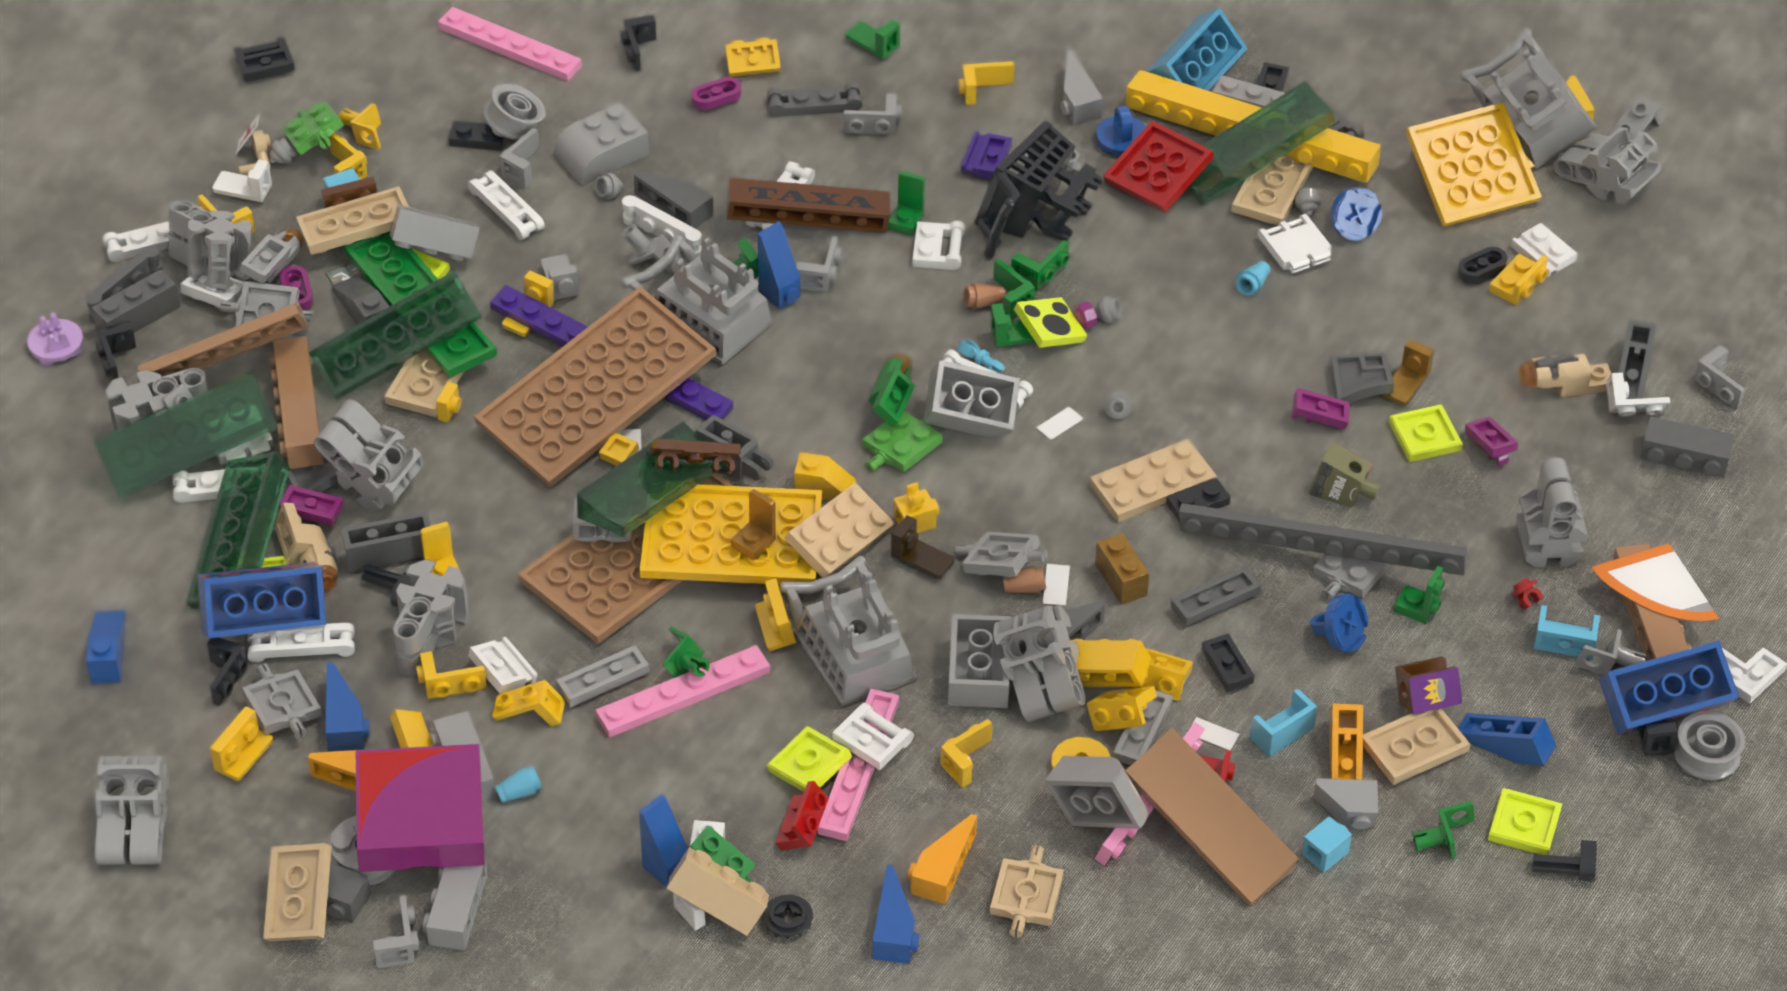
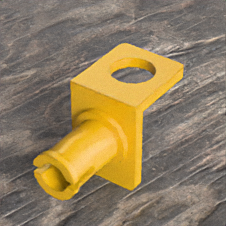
(363, 125)

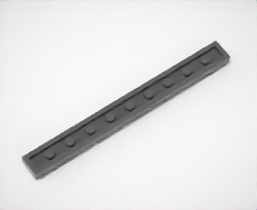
(1323, 539)

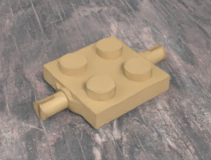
(1027, 891)

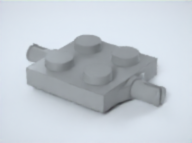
(262, 299)
(1000, 554)
(1348, 574)
(281, 701)

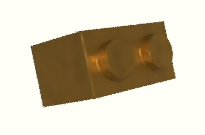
(1122, 568)

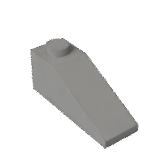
(1080, 97)

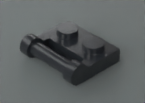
(264, 60)

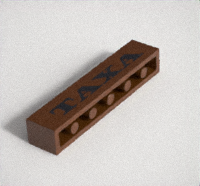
(808, 205)

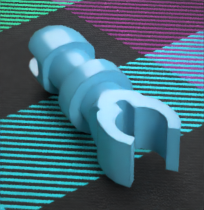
(981, 357)

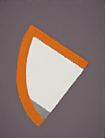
(1658, 583)

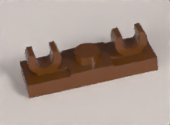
(695, 453)

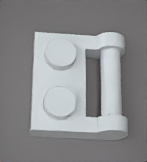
(929, 245)
(867, 741)

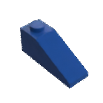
(776, 267)
(106, 647)
(344, 715)
(1511, 737)
(660, 839)
(895, 925)

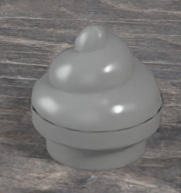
(282, 152)
(608, 186)
(1307, 200)
(1108, 309)

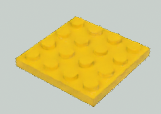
(1473, 164)

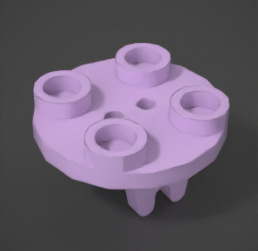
(55, 340)

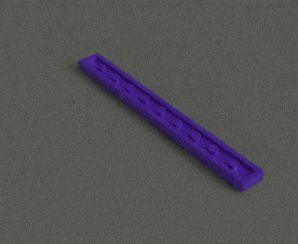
(563, 329)

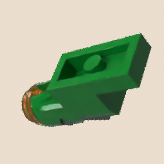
(893, 388)

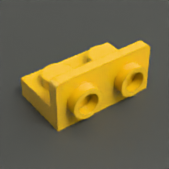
(752, 57)
(1519, 278)
(774, 618)
(1167, 673)
(1120, 708)
(239, 746)

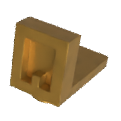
(1412, 373)
(760, 530)

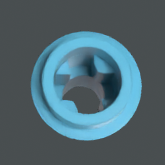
(1251, 279)
(519, 785)

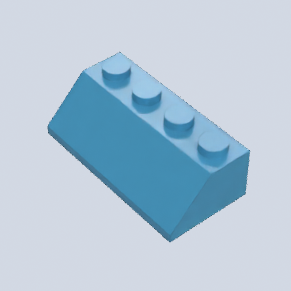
(1201, 52)

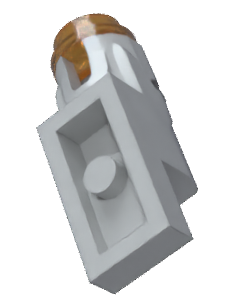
(272, 255)

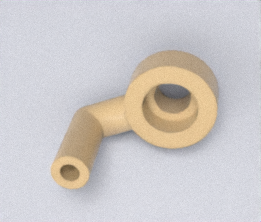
(260, 145)

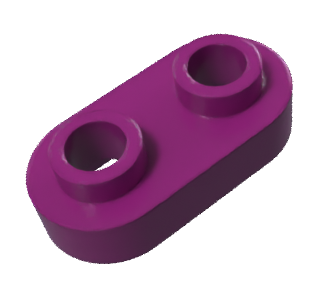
(716, 93)
(297, 277)

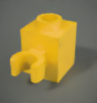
(918, 506)

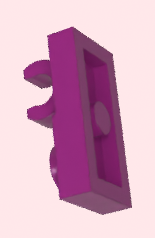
(1320, 408)
(1492, 439)
(313, 505)

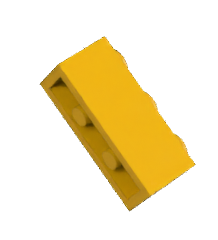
(1112, 662)

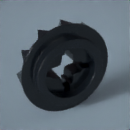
(800, 912)

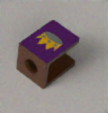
(1428, 685)

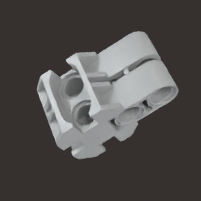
(1610, 163)
(208, 243)
(144, 399)
(360, 451)
(1551, 518)
(428, 613)
(1046, 674)
(143, 813)

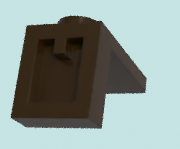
(916, 553)

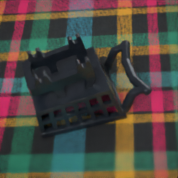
(1018, 199)

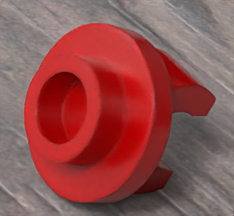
(1524, 589)

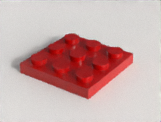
(1158, 166)

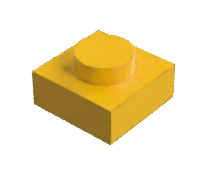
(448, 402)
(618, 449)

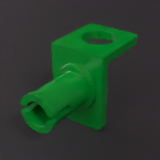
(685, 656)
(1442, 833)

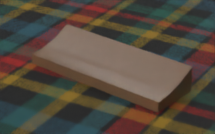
(231, 342)
(1212, 817)

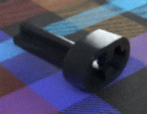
(385, 579)
(1583, 866)

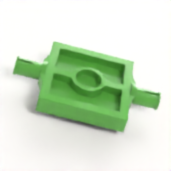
(313, 127)
(901, 444)

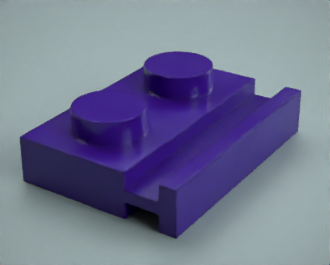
(985, 154)

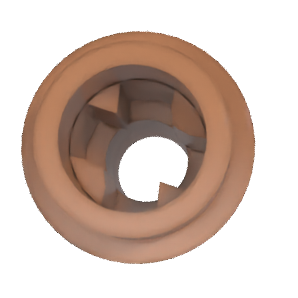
(982, 295)
(1027, 581)

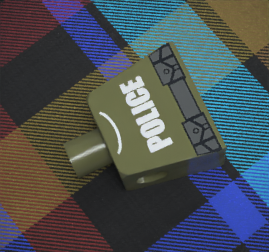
(1342, 477)

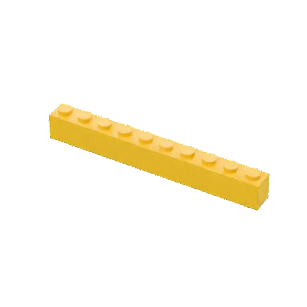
(1216, 113)

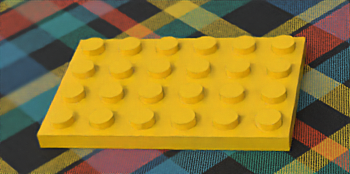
(696, 531)

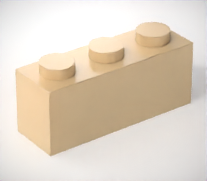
(718, 890)

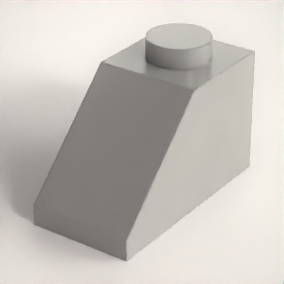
(1349, 801)

